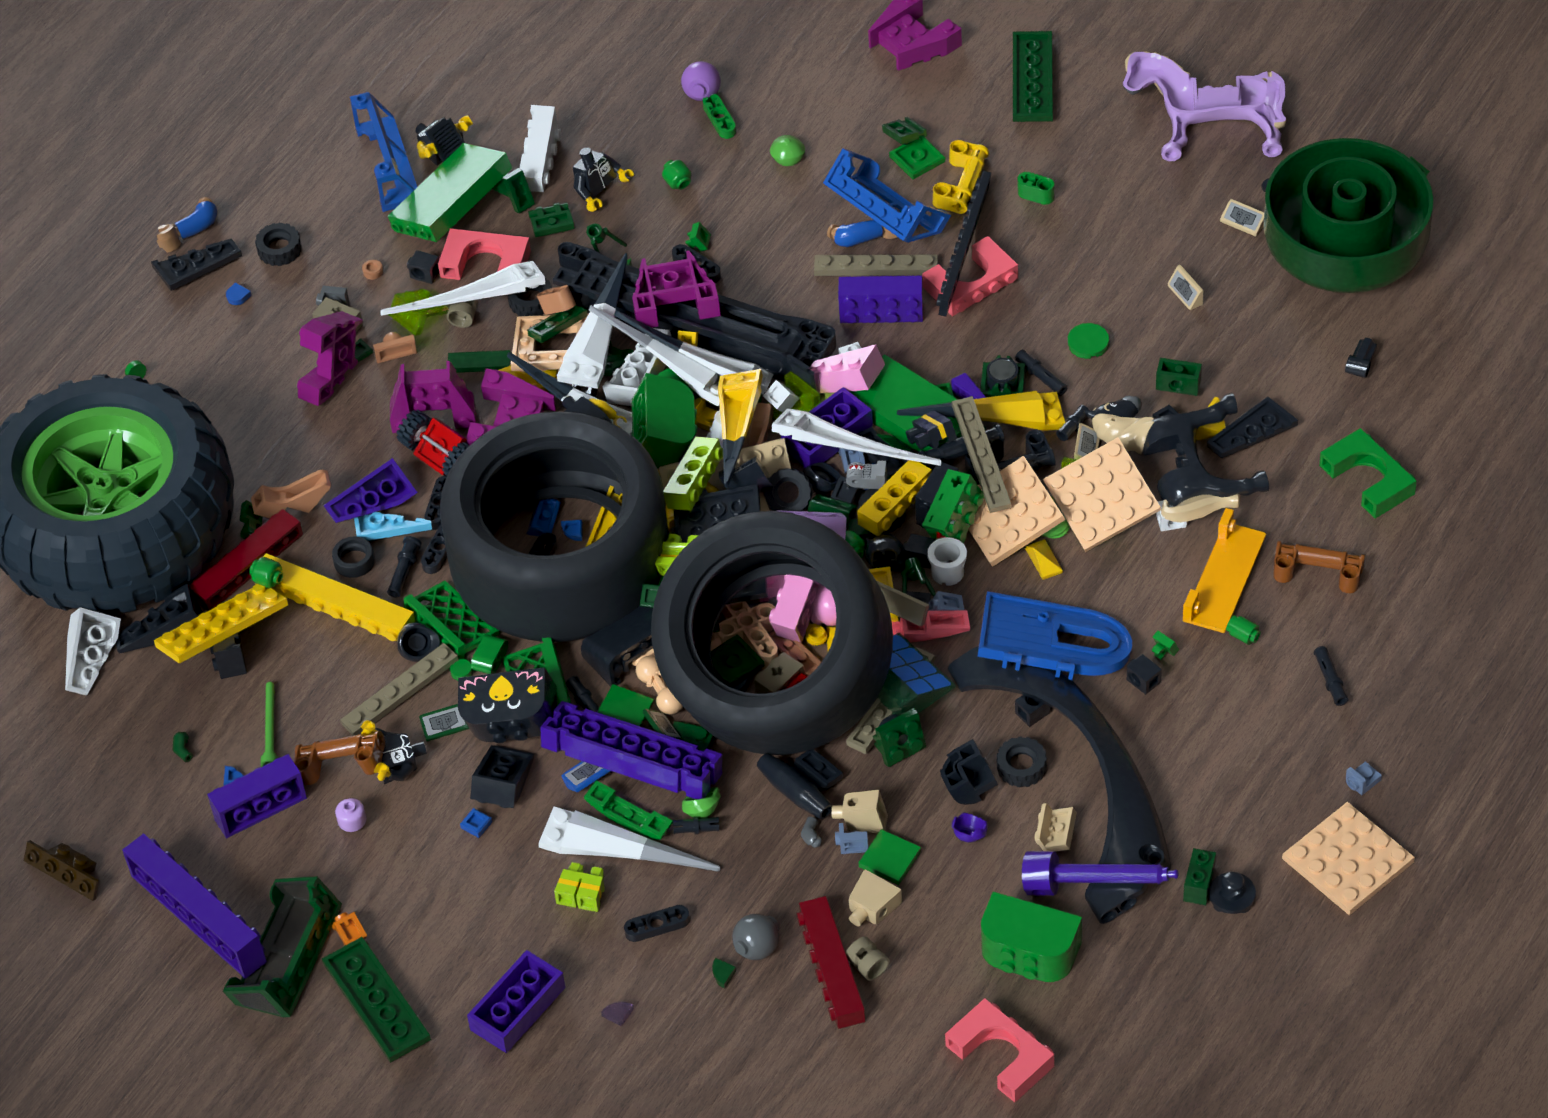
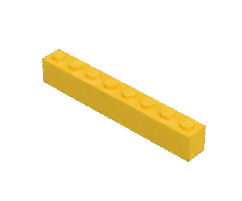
(342, 601)

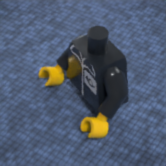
(594, 173)
(398, 754)

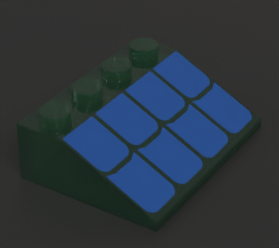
(912, 679)

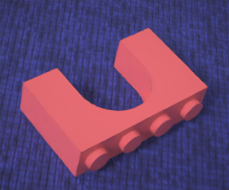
(464, 244)
(999, 271)
(989, 1023)

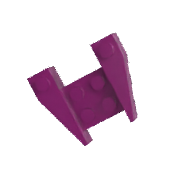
(909, 39)
(672, 284)
(334, 341)
(432, 391)
(515, 397)

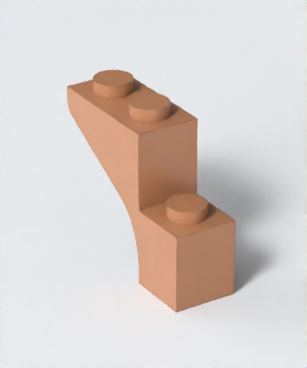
(759, 425)
(298, 495)

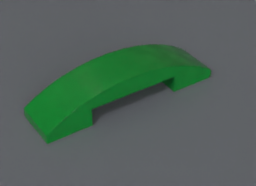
(626, 814)

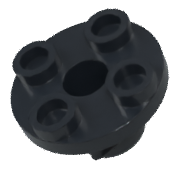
(1232, 893)

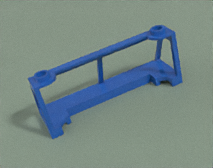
(396, 163)
(899, 223)

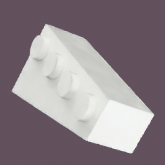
(540, 147)
(628, 378)

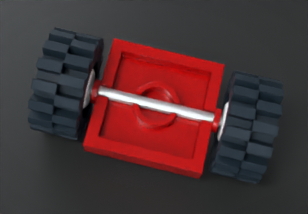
(431, 441)

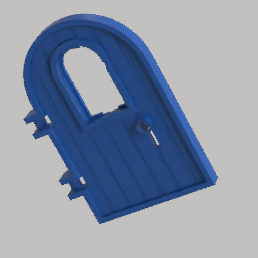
(1027, 634)

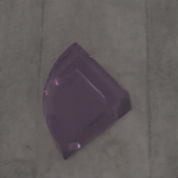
(617, 1012)

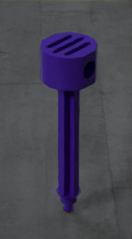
(1044, 873)

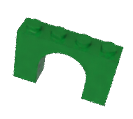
(1360, 450)

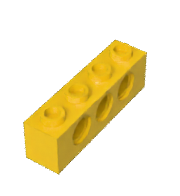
(893, 497)

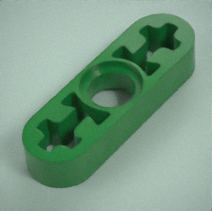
(719, 122)

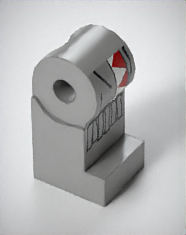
(867, 475)

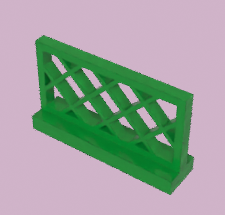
(424, 615)
(552, 665)

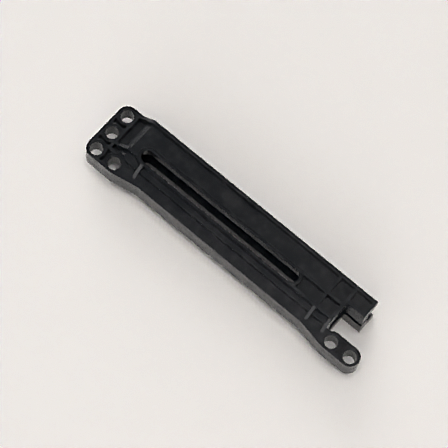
(738, 332)

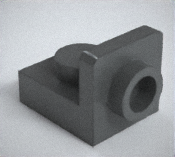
(334, 293)

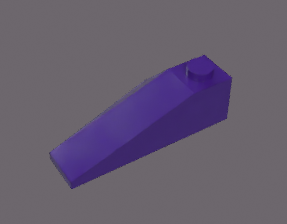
(375, 492)

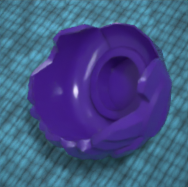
(969, 827)

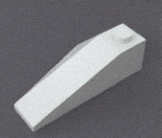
(88, 646)

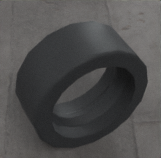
(350, 544)

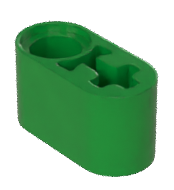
(1035, 188)
(489, 654)

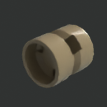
(462, 313)
(867, 958)

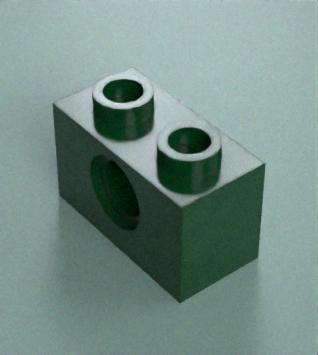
(1178, 376)
(1199, 876)

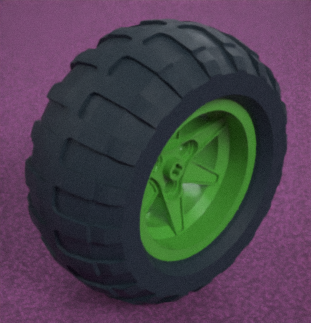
(112, 443)

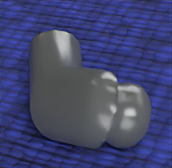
(808, 833)

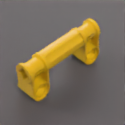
(966, 156)

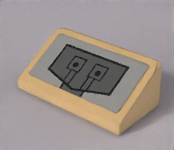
(1243, 217)
(1186, 288)
(1086, 441)

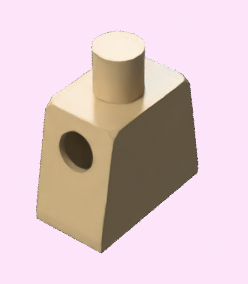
(862, 811)
(873, 899)

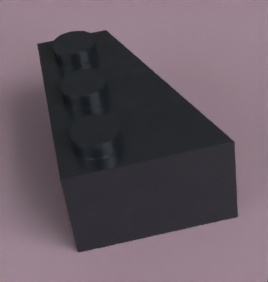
(229, 657)

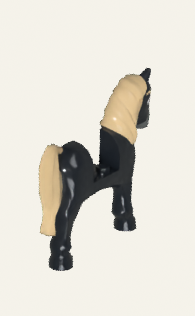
(1189, 487)

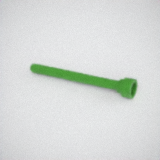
(269, 754)

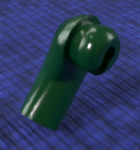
(179, 749)

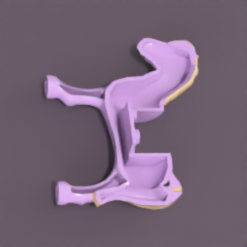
(1249, 100)

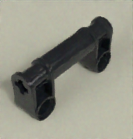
(957, 447)
(1038, 454)

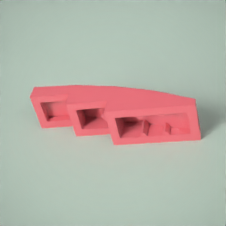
(937, 625)

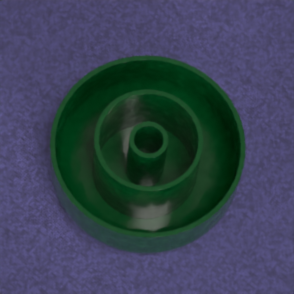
(1347, 215)

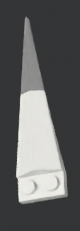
(697, 376)
(585, 835)

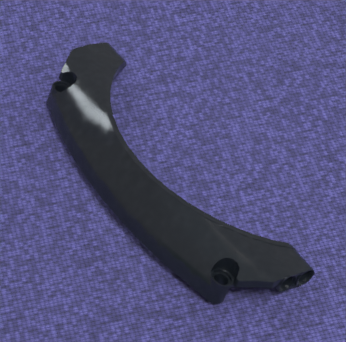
(1133, 823)

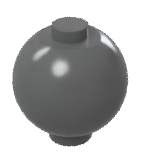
(755, 936)

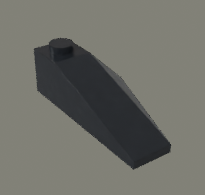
(175, 610)

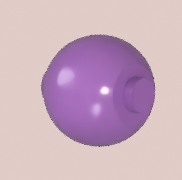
(700, 80)

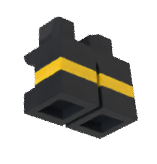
(930, 430)

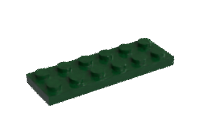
(1032, 76)
(376, 999)

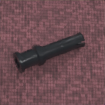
(406, 559)

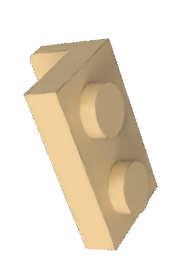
(1055, 828)

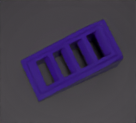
(964, 387)

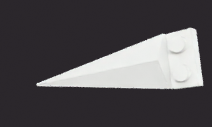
(504, 282)
(812, 429)

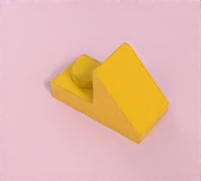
(705, 415)

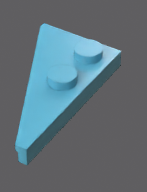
(388, 525)

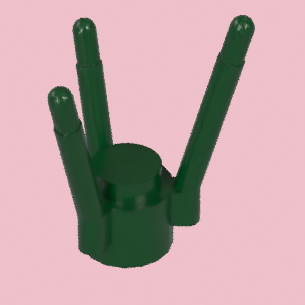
(597, 235)
(914, 571)

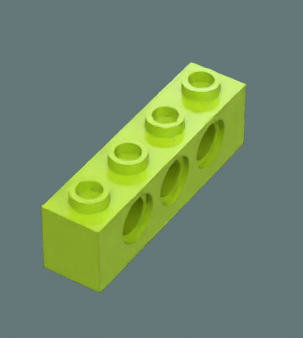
(693, 473)

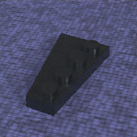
(188, 267)
(1252, 427)

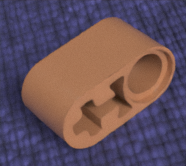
(556, 299)

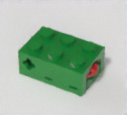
(954, 507)

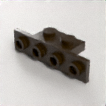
(64, 866)

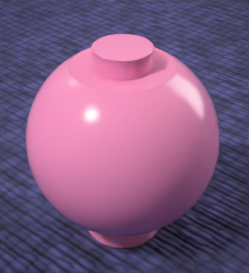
(823, 607)

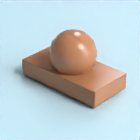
(394, 347)

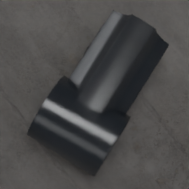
(1360, 361)

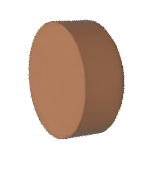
(372, 269)

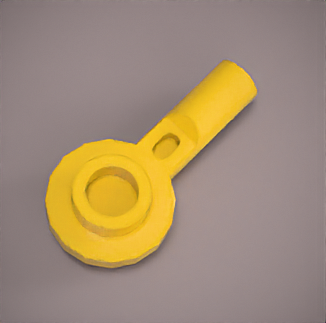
(816, 634)

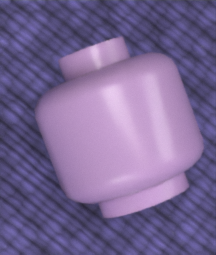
(350, 815)

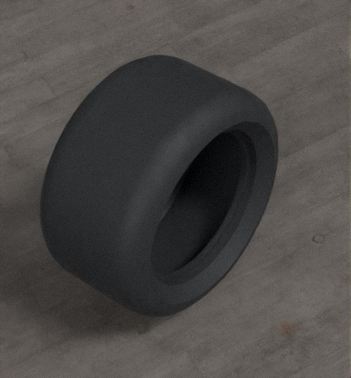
(543, 460)
(720, 566)

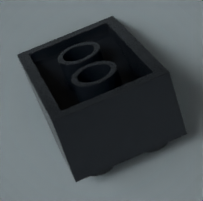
(501, 776)

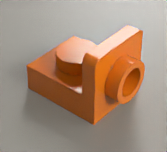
(348, 927)

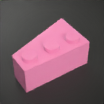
(851, 370)

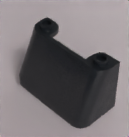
(619, 644)

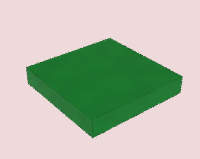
(917, 157)
(625, 705)
(889, 857)

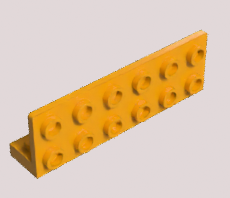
(1224, 575)

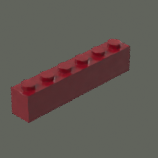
(234, 568)
(831, 962)

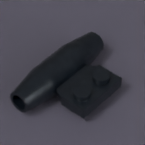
(803, 780)

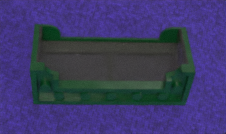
(291, 944)

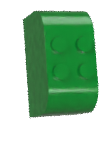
(663, 418)
(1029, 938)

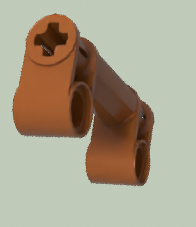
(1289, 555)
(365, 748)

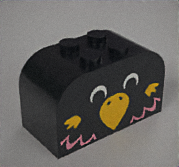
(507, 704)

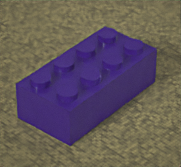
(880, 299)
(840, 410)
(257, 796)
(516, 1001)

